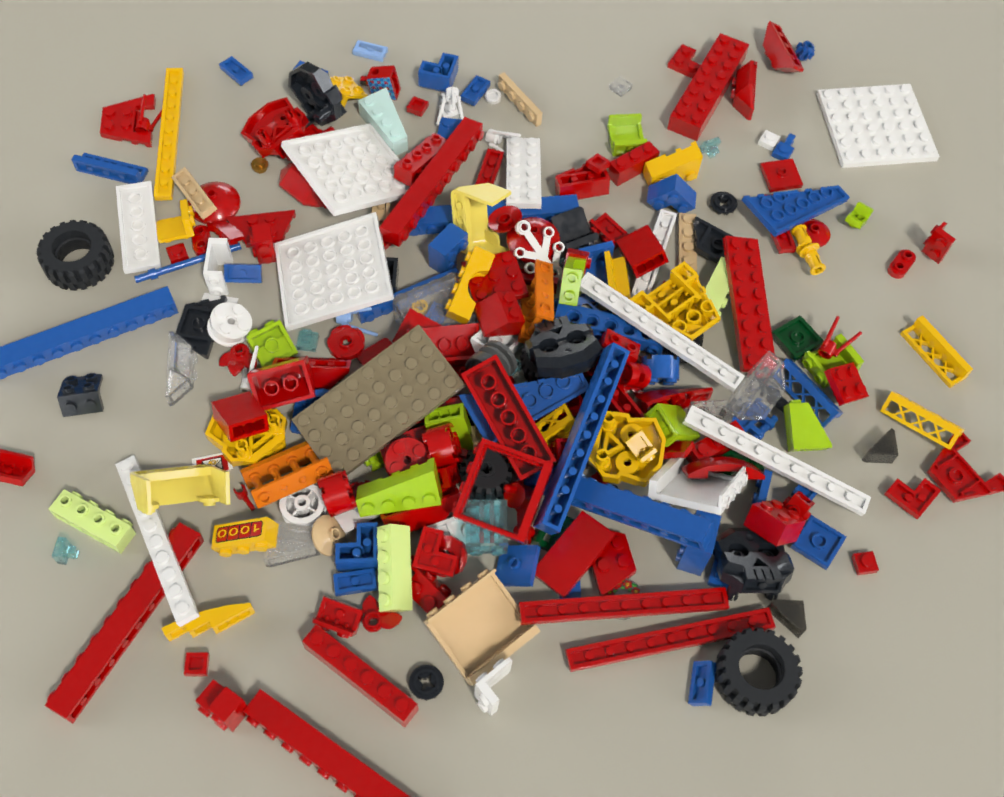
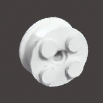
(229, 324)
(303, 506)

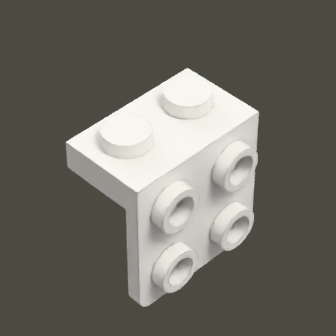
(486, 697)

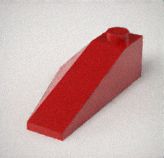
(678, 397)

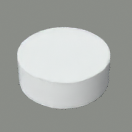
(493, 96)

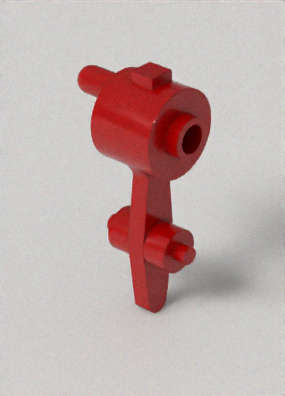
(518, 497)

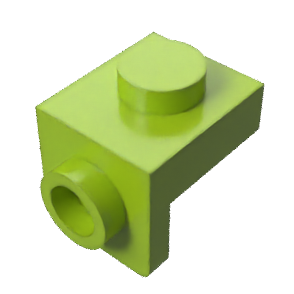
(859, 215)

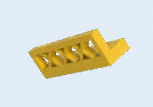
(617, 274)
(940, 350)
(925, 413)
(557, 428)

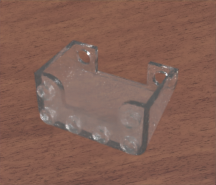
(429, 301)

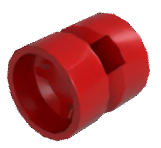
(635, 375)

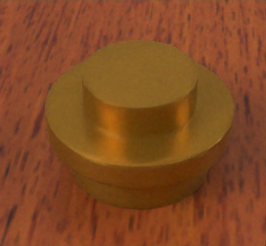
(259, 165)

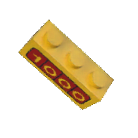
(245, 536)

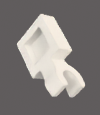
(448, 112)

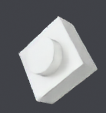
(769, 140)

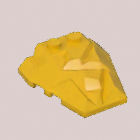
(681, 303)

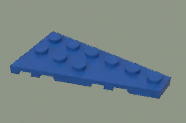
(790, 208)
(538, 396)

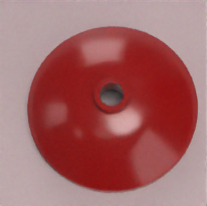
(224, 198)
(537, 225)

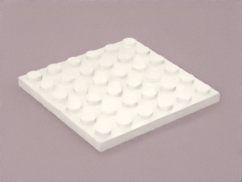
(877, 125)
(347, 168)
(332, 271)

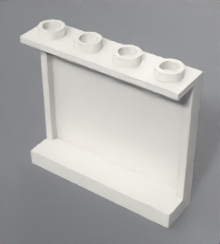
(706, 495)

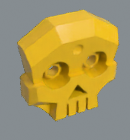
(253, 448)
(610, 462)

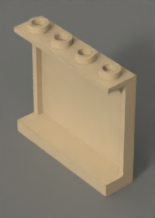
(479, 626)

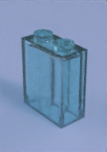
(483, 541)

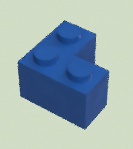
(439, 75)
(672, 192)
(446, 247)
(359, 554)

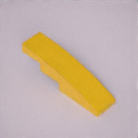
(216, 618)

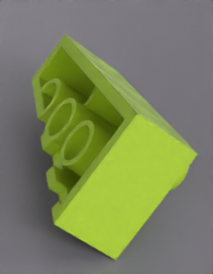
(402, 491)

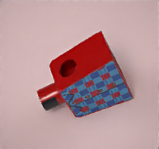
(380, 78)

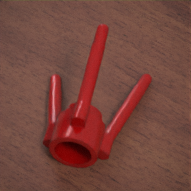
(143, 123)
(828, 347)

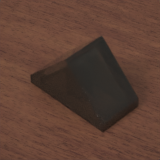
(884, 450)
(790, 614)

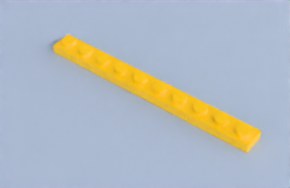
(169, 134)

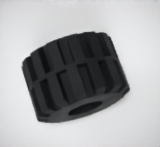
(492, 476)

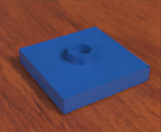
(818, 542)
(518, 565)

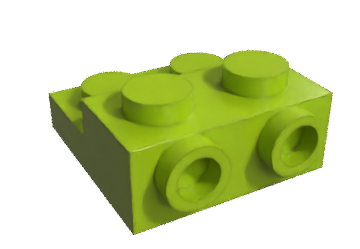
(272, 343)

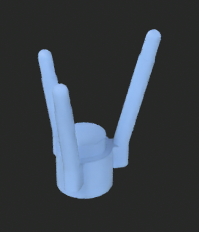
(346, 318)

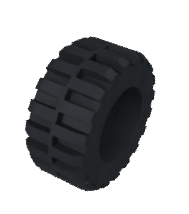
(72, 237)
(776, 653)

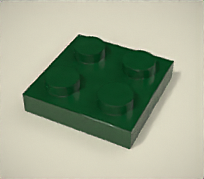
(797, 338)

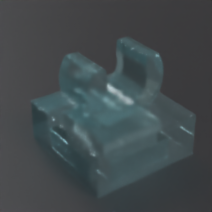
(711, 147)
(307, 340)
(64, 550)

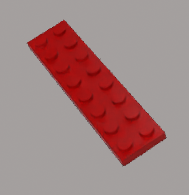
(748, 300)

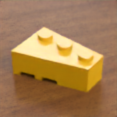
(683, 162)

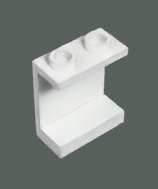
(217, 254)

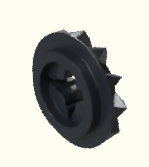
(723, 197)
(424, 672)

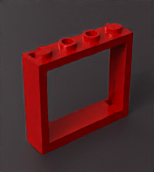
(473, 470)

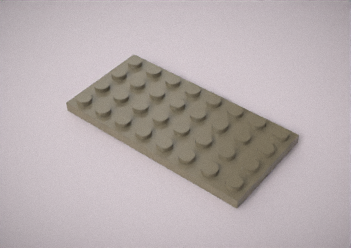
(379, 402)

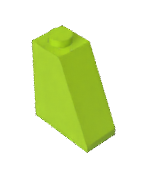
(458, 417)
(804, 428)

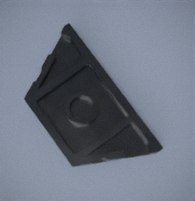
(708, 240)
(194, 325)

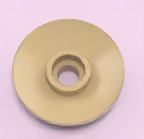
(326, 533)

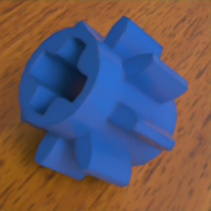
(805, 50)

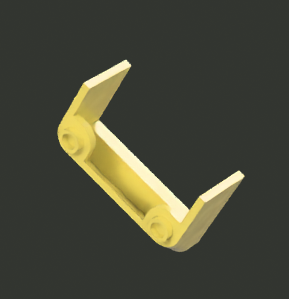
(471, 215)
(180, 485)

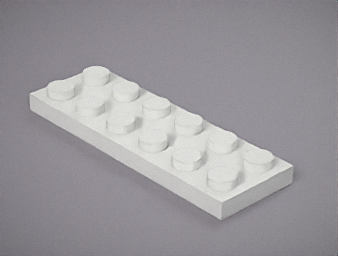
(523, 173)
(138, 227)

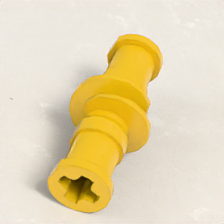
(807, 249)

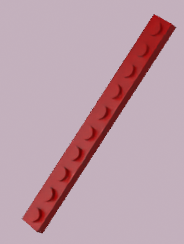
(623, 606)
(666, 639)

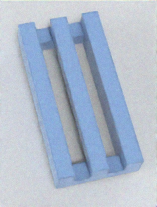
(378, 55)

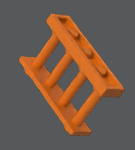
(540, 300)
(282, 463)

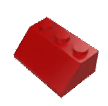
(282, 383)

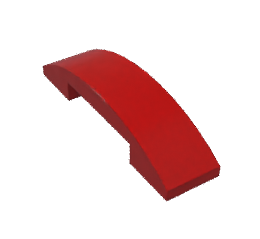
(700, 468)

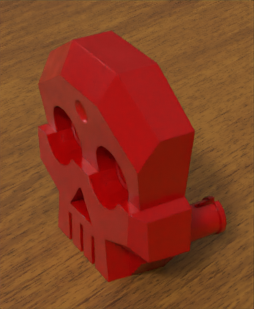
(272, 125)

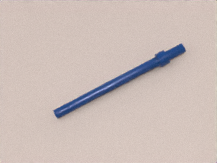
(154, 273)

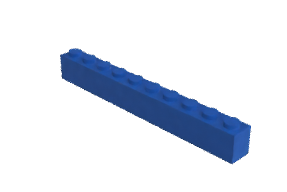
(440, 216)
(86, 331)
(581, 439)
(639, 512)

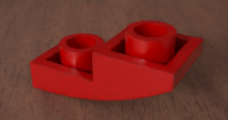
(226, 230)

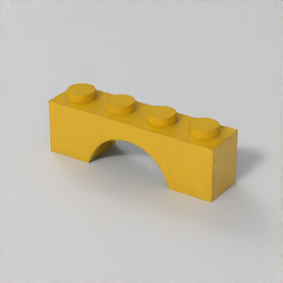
(477, 265)

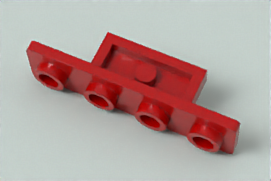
(428, 590)

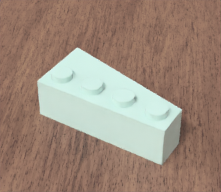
(382, 115)

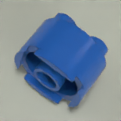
(663, 369)

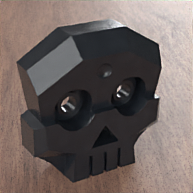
(316, 93)
(563, 348)
(751, 564)

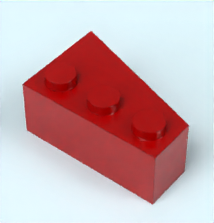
(582, 182)

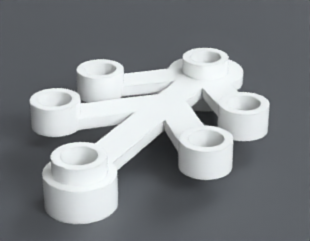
(540, 253)

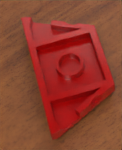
(278, 221)
(613, 565)

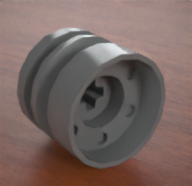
(490, 349)

